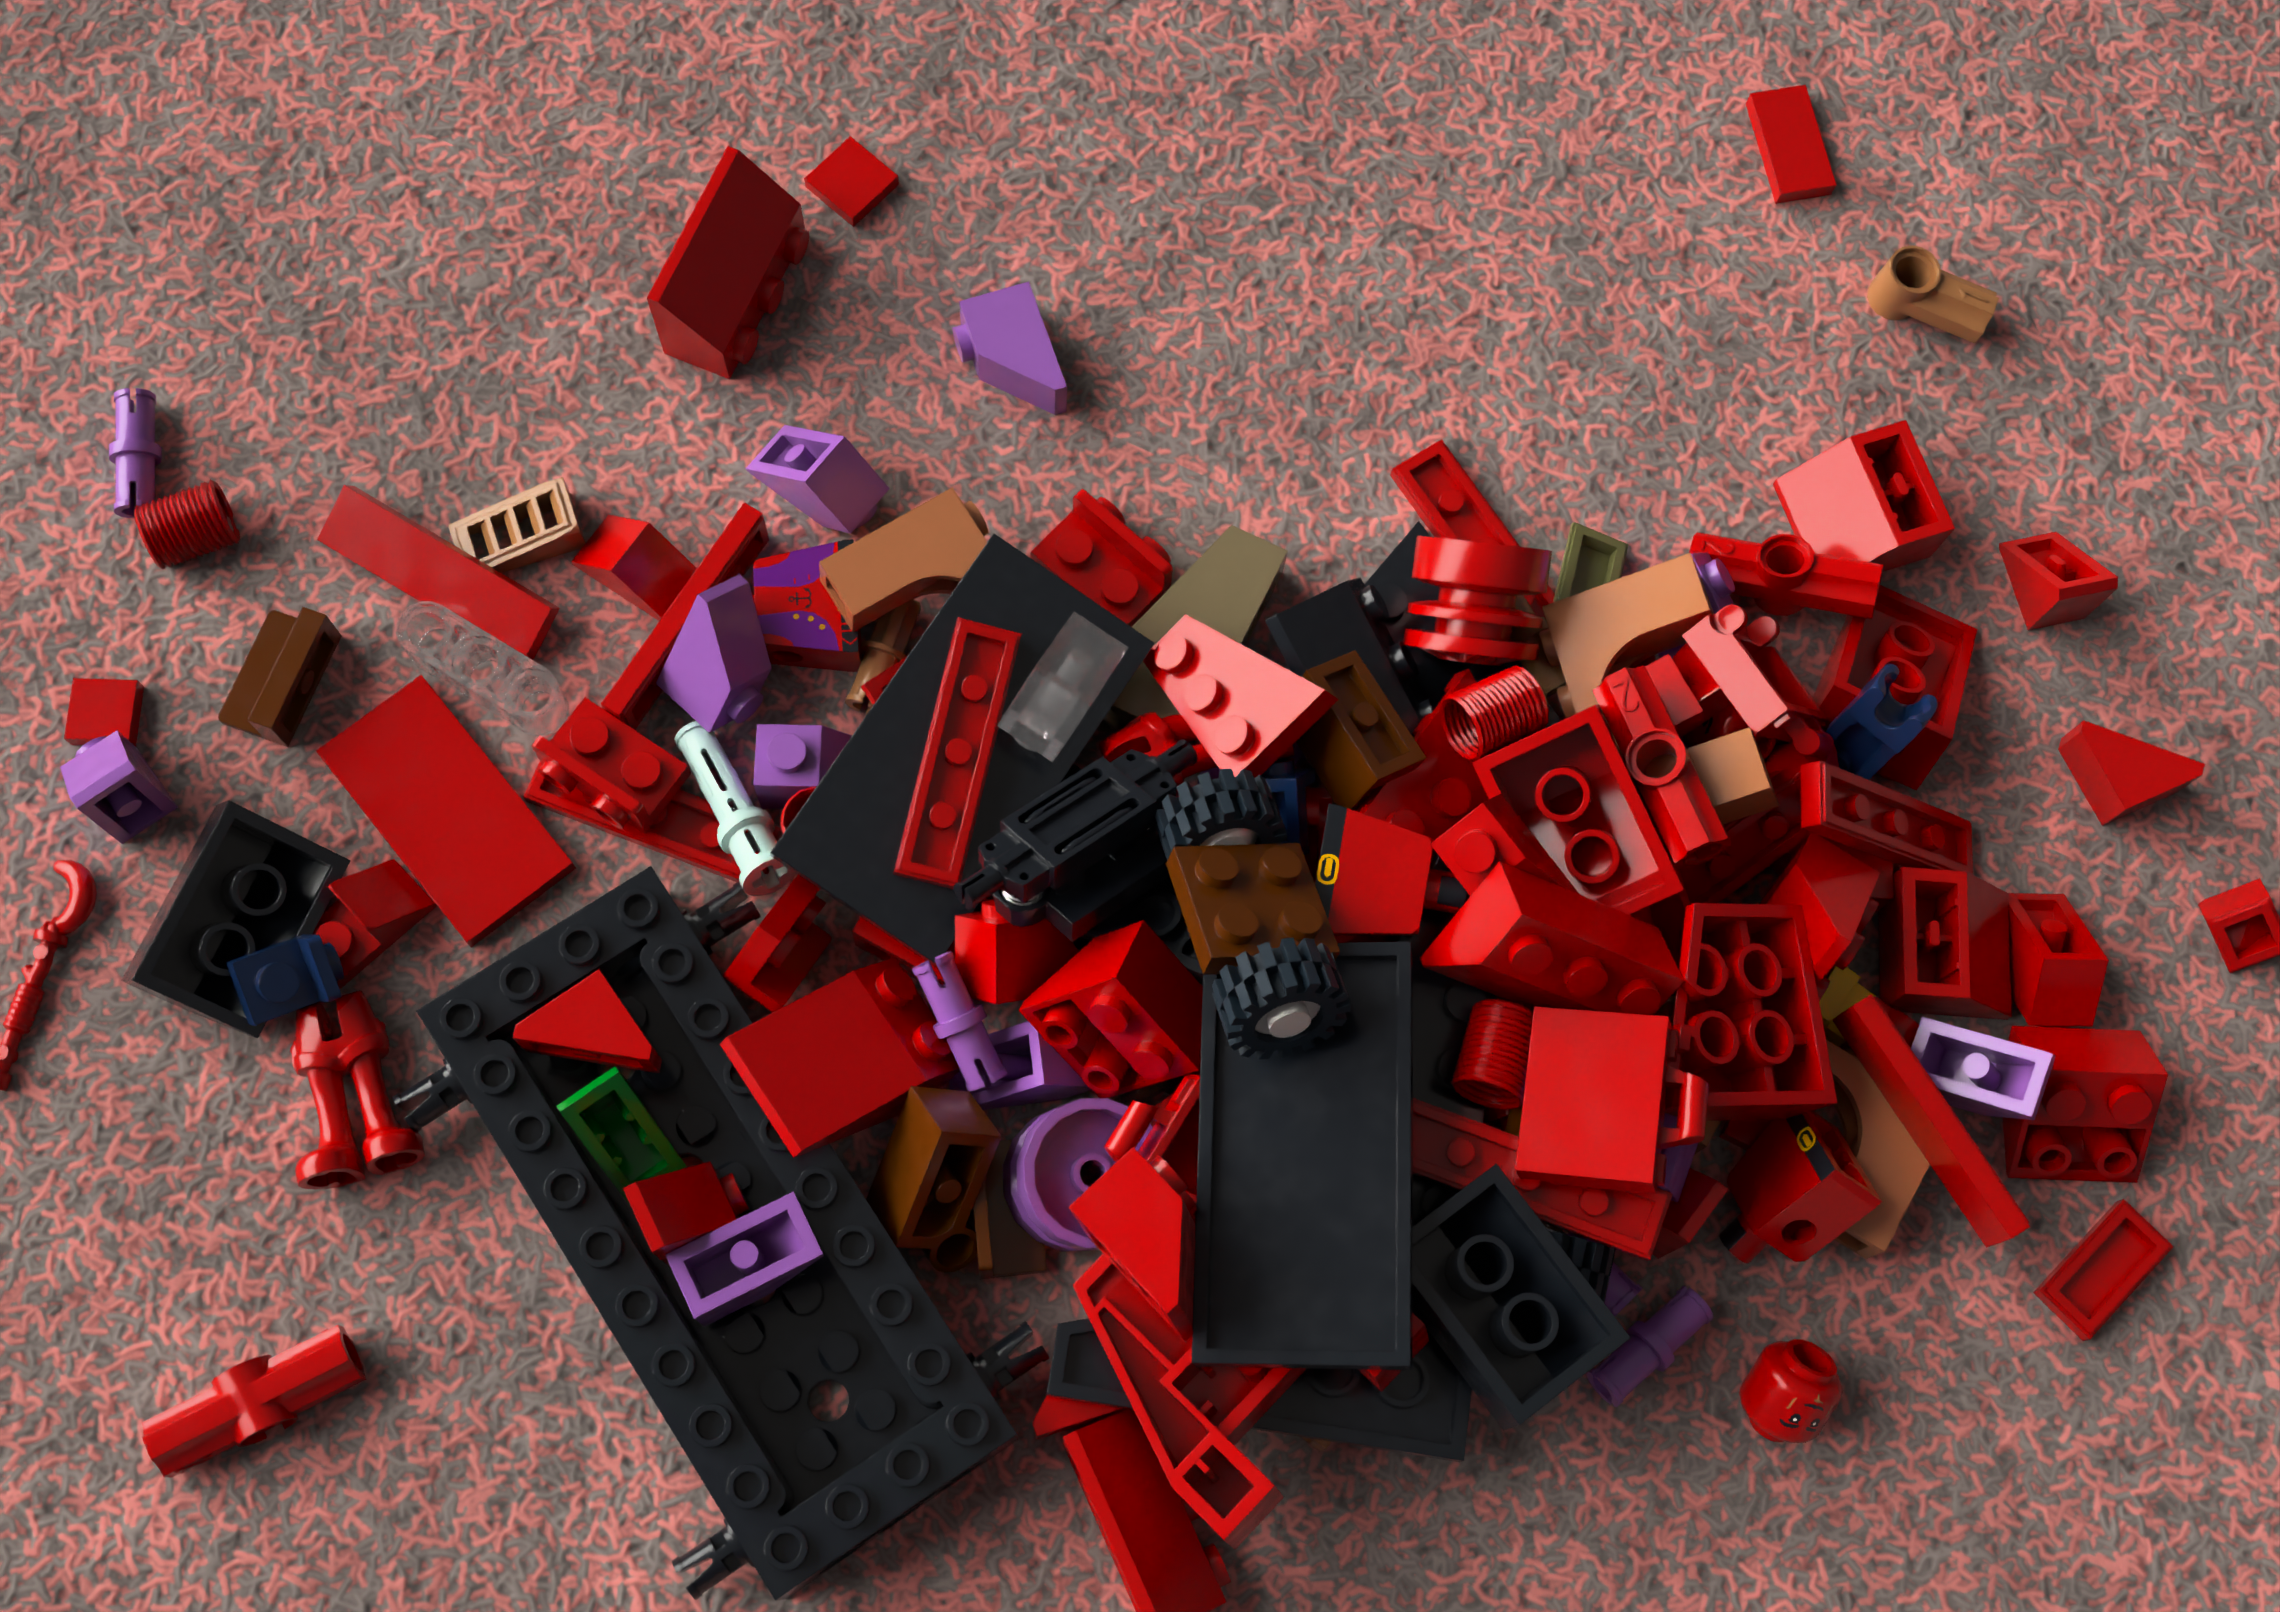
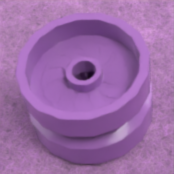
(1045, 1168)

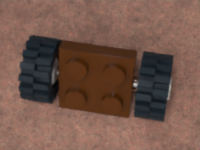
(1252, 914)

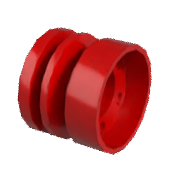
(1477, 599)

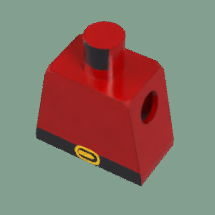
(1379, 877)
(1796, 1190)

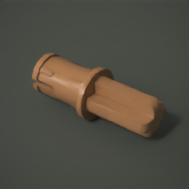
(884, 648)

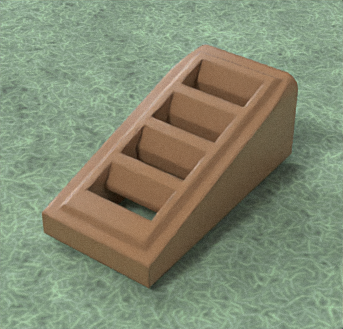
(530, 503)

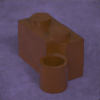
(935, 1175)

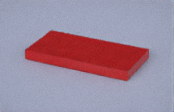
(446, 810)

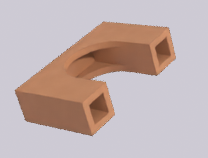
(905, 559)
(1625, 625)
(1879, 1145)

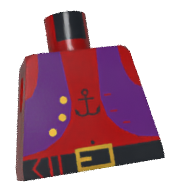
(799, 615)

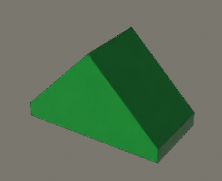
(619, 1131)

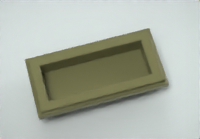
(1589, 561)

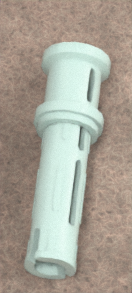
(703, 753)

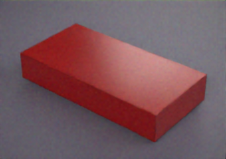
(1790, 144)
(2103, 1269)

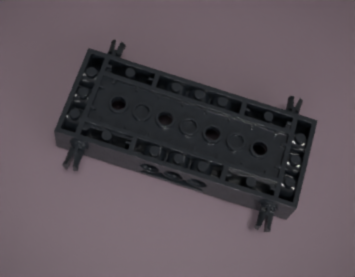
(741, 1388)

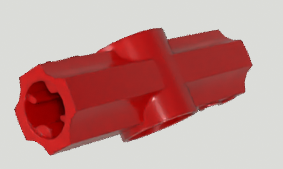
(1788, 575)
(1675, 800)
(252, 1400)

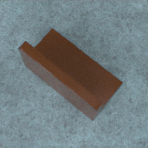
(280, 675)
(1360, 737)
(1001, 1243)

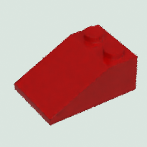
(1931, 658)
(1584, 810)
(841, 1056)

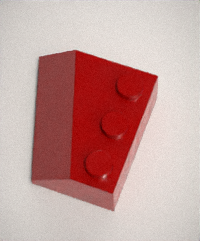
(1750, 1013)

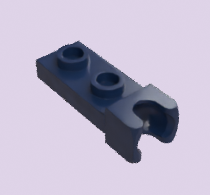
(1877, 725)

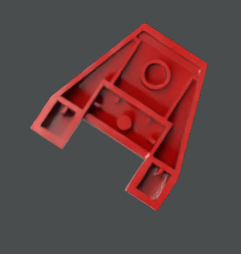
(1194, 1411)

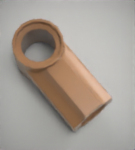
(1930, 295)

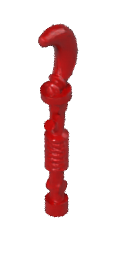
(50, 936)

